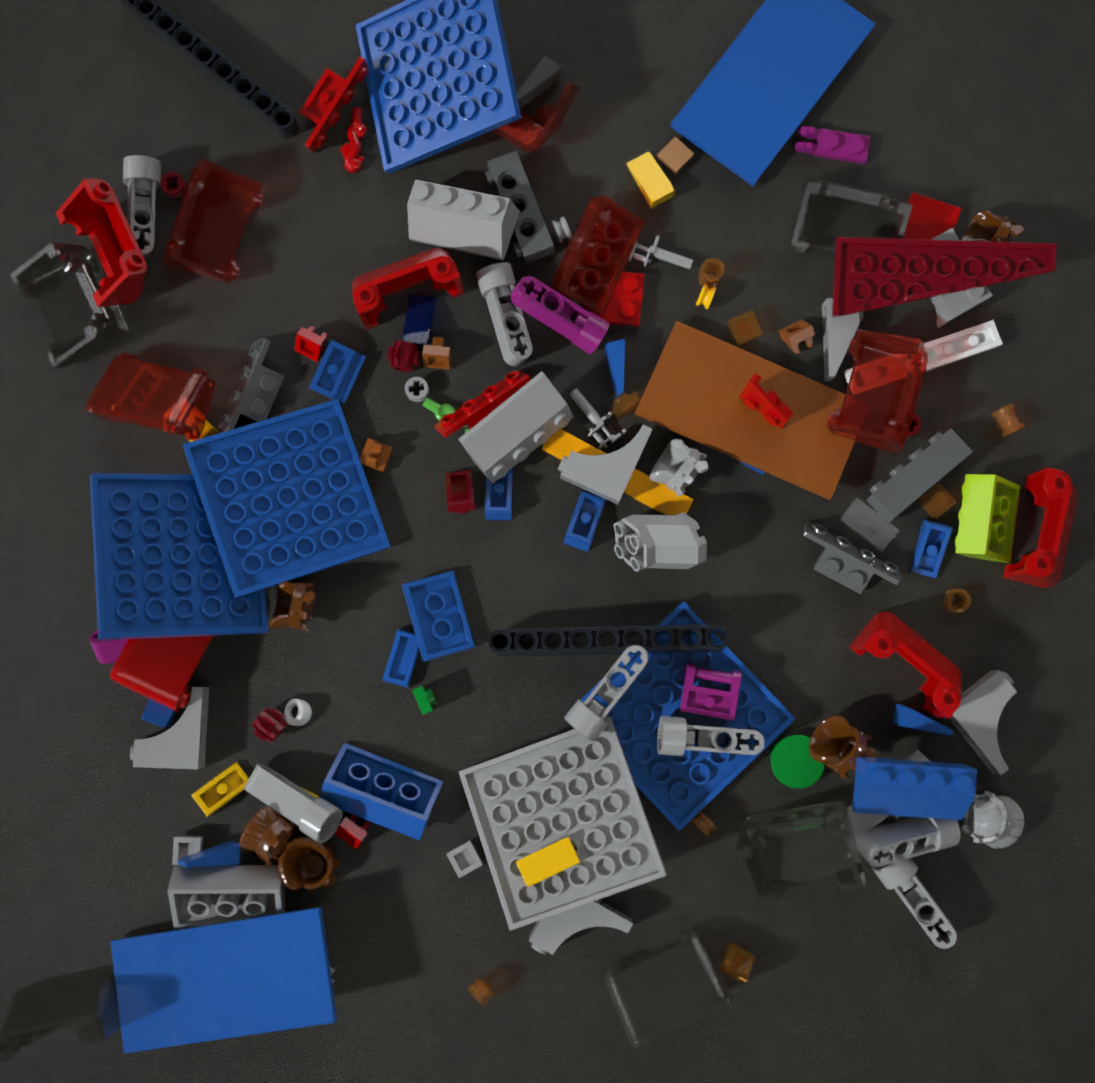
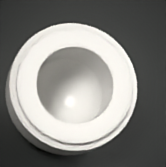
(304, 712)

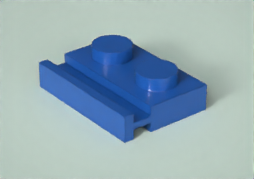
(337, 372)

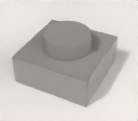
(186, 846)
(464, 858)

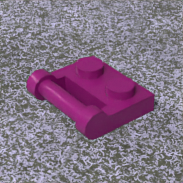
(707, 700)

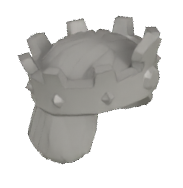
(678, 466)
(993, 820)

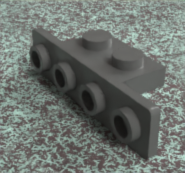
(255, 391)
(846, 562)

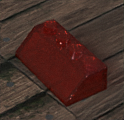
(597, 254)

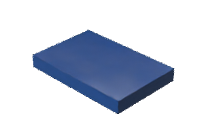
(438, 616)

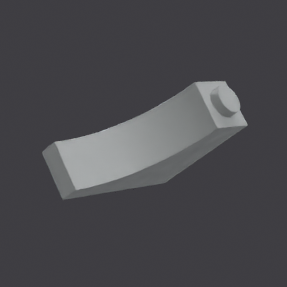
(607, 473)
(979, 717)
(182, 744)
(552, 931)

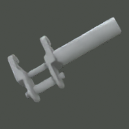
(660, 254)
(596, 419)

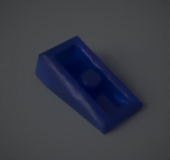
(419, 320)

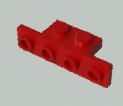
(328, 99)
(477, 409)

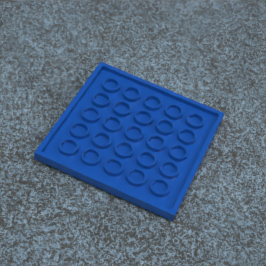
(436, 76)
(286, 497)
(161, 563)
(687, 782)

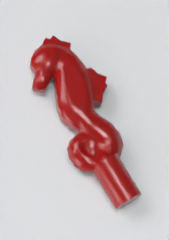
(352, 149)

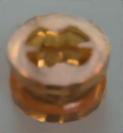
(949, 596)
(704, 824)
(481, 990)

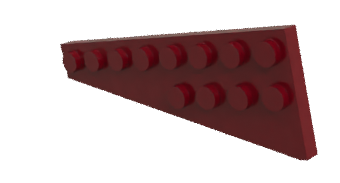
(901, 271)

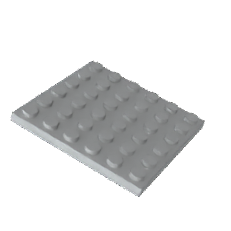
(556, 793)

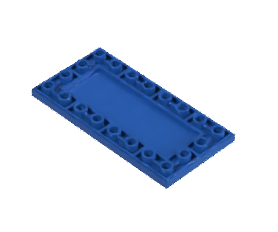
(770, 81)
(223, 980)

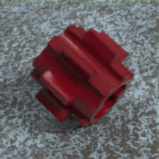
(403, 356)
(269, 724)

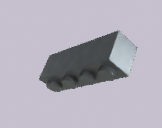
(919, 475)

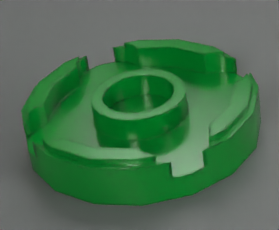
(793, 763)

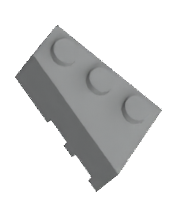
(955, 304)

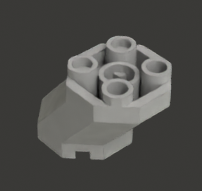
(659, 542)

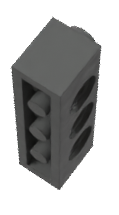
(510, 169)

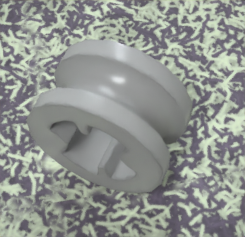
(561, 229)
(410, 385)

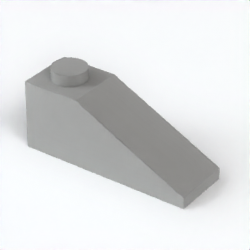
(836, 337)

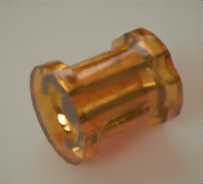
(711, 265)
(1007, 420)

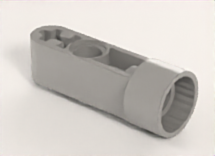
(142, 177)
(496, 286)
(590, 715)
(676, 736)
(313, 816)
(907, 839)
(902, 877)

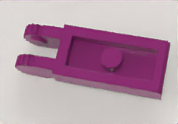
(834, 144)

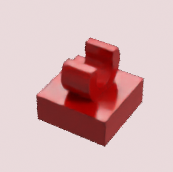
(309, 343)
(351, 833)

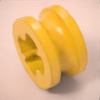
(706, 296)

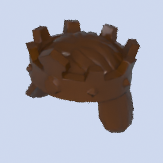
(991, 228)
(293, 605)
(839, 745)
(268, 834)
(307, 864)

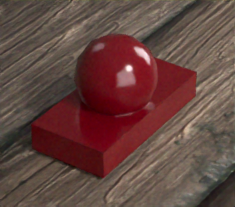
(460, 492)

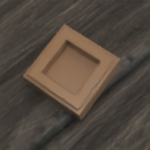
(675, 155)

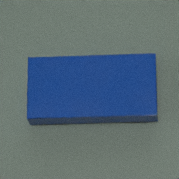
(402, 659)

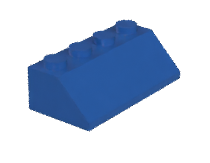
(913, 788)
(381, 791)

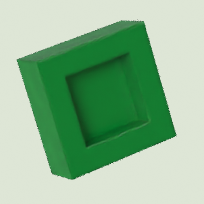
(425, 699)

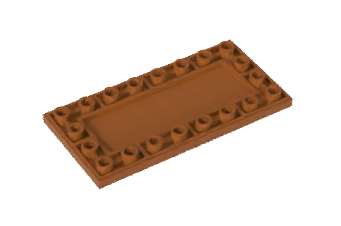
(698, 397)

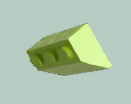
(987, 518)

